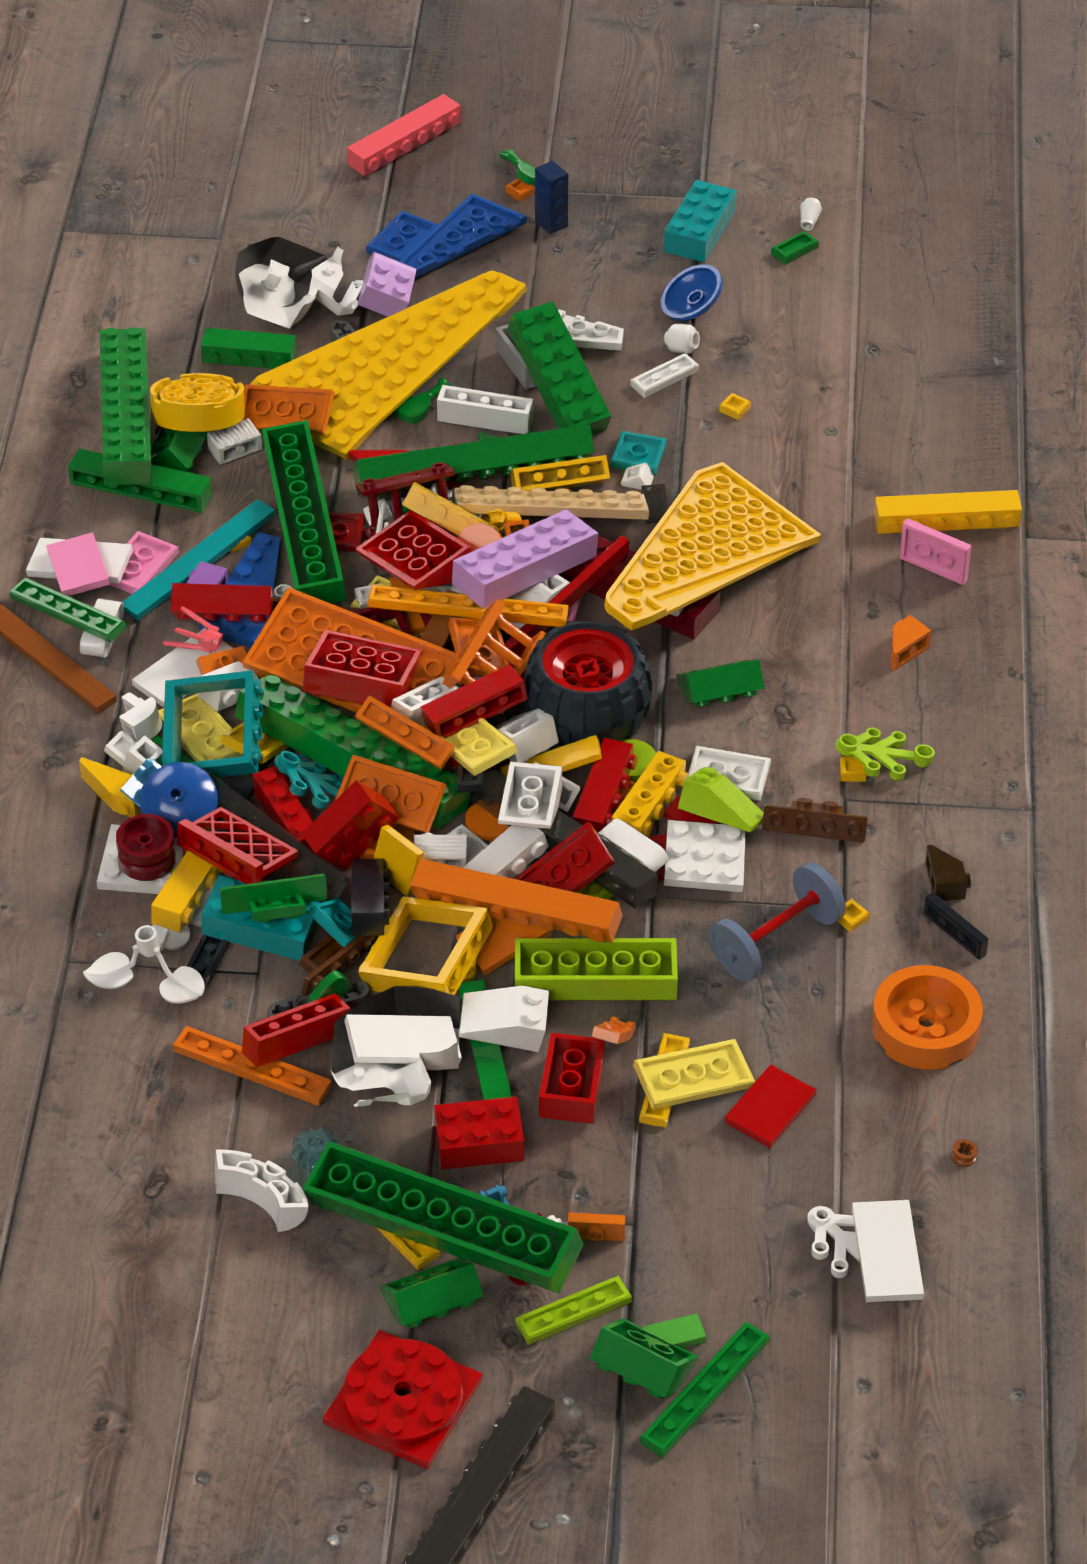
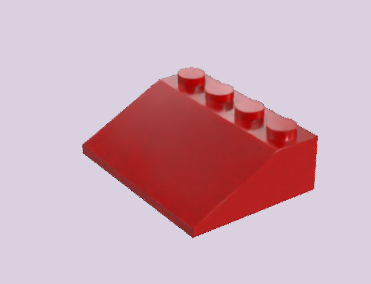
(415, 551)
(359, 667)

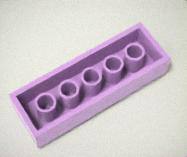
(524, 558)

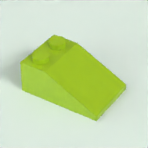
(719, 799)

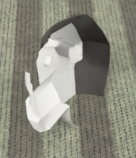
(406, 1080)

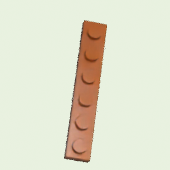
(230, 1058)

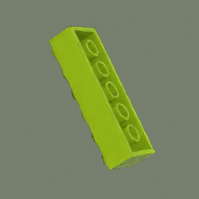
(598, 969)

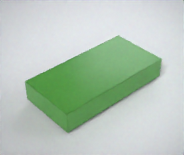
(680, 1331)

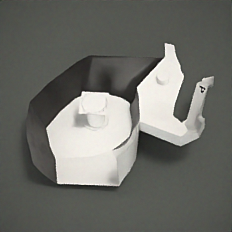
(284, 278)

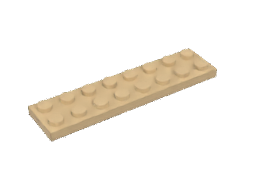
(548, 503)

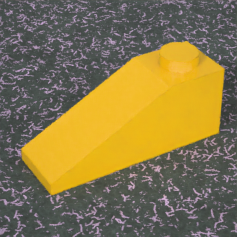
(107, 785)

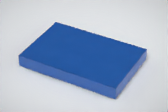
(400, 236)

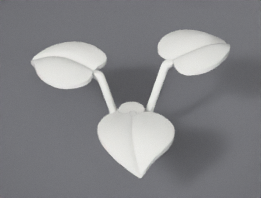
(114, 970)

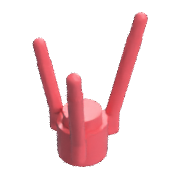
(209, 639)

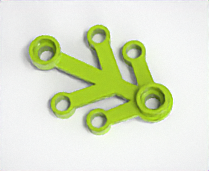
(855, 746)

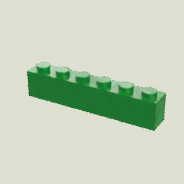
(168, 485)

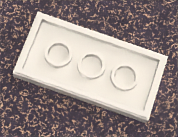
(114, 556)
(175, 665)
(398, 1037)
(887, 1251)

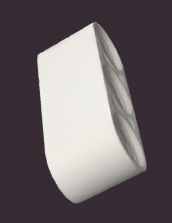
(95, 646)
(634, 844)

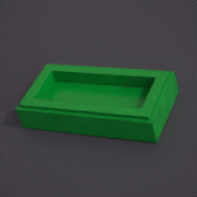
(794, 247)

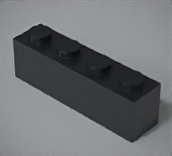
(369, 897)

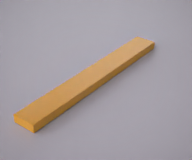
(462, 606)

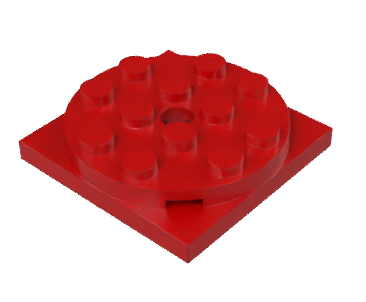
(410, 1424)

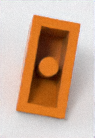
(908, 641)

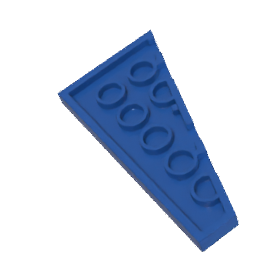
(463, 230)
(255, 568)

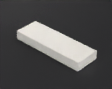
(664, 375)

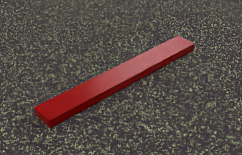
(579, 585)

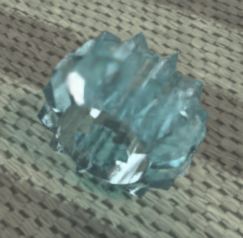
(309, 1147)

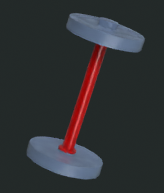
(816, 894)

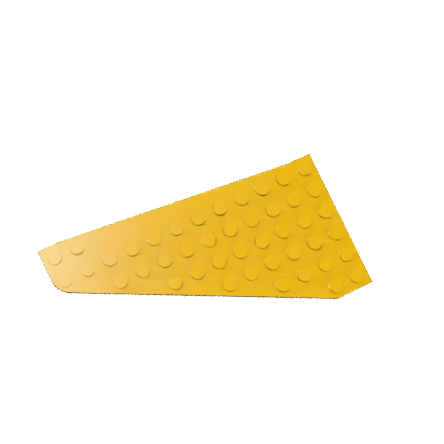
(394, 357)
(704, 542)

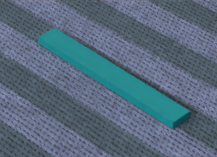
(207, 551)

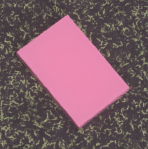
(935, 551)
(147, 560)
(78, 564)

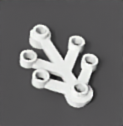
(843, 1239)

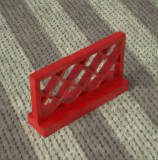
(230, 856)

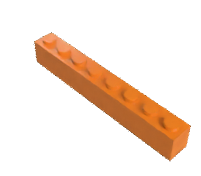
(518, 900)

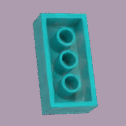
(700, 221)
(280, 936)

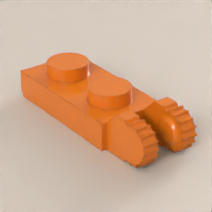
(614, 1030)

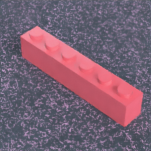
(403, 135)

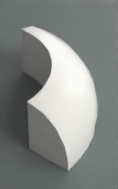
(262, 1184)

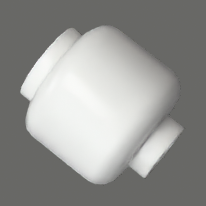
(682, 338)

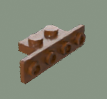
(815, 820)
(331, 957)

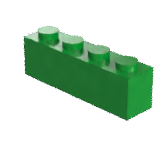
(247, 348)

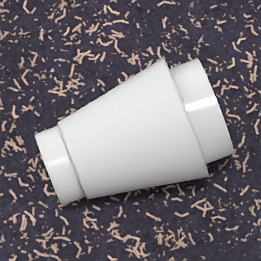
(810, 211)

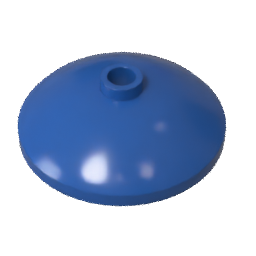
(692, 292)
(196, 798)

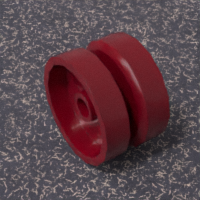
(145, 847)

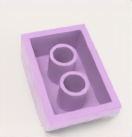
(386, 285)

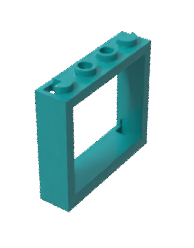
(252, 712)

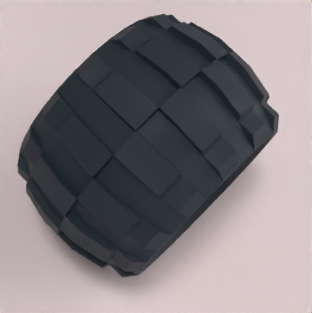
(589, 681)

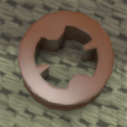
(961, 1159)

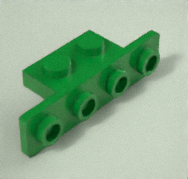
(274, 898)

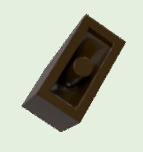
(946, 874)

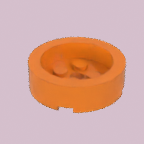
(924, 994)

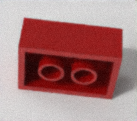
(350, 825)
(572, 1078)
(479, 1133)

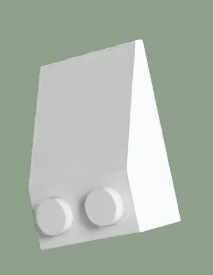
(531, 795)
(505, 1016)

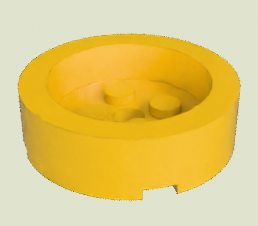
(197, 402)

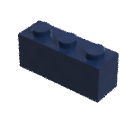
(551, 197)

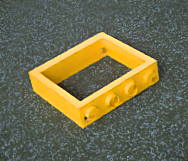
(477, 930)

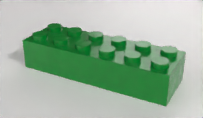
(558, 368)

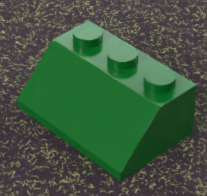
(176, 448)
(721, 682)
(432, 1292)
(625, 1350)

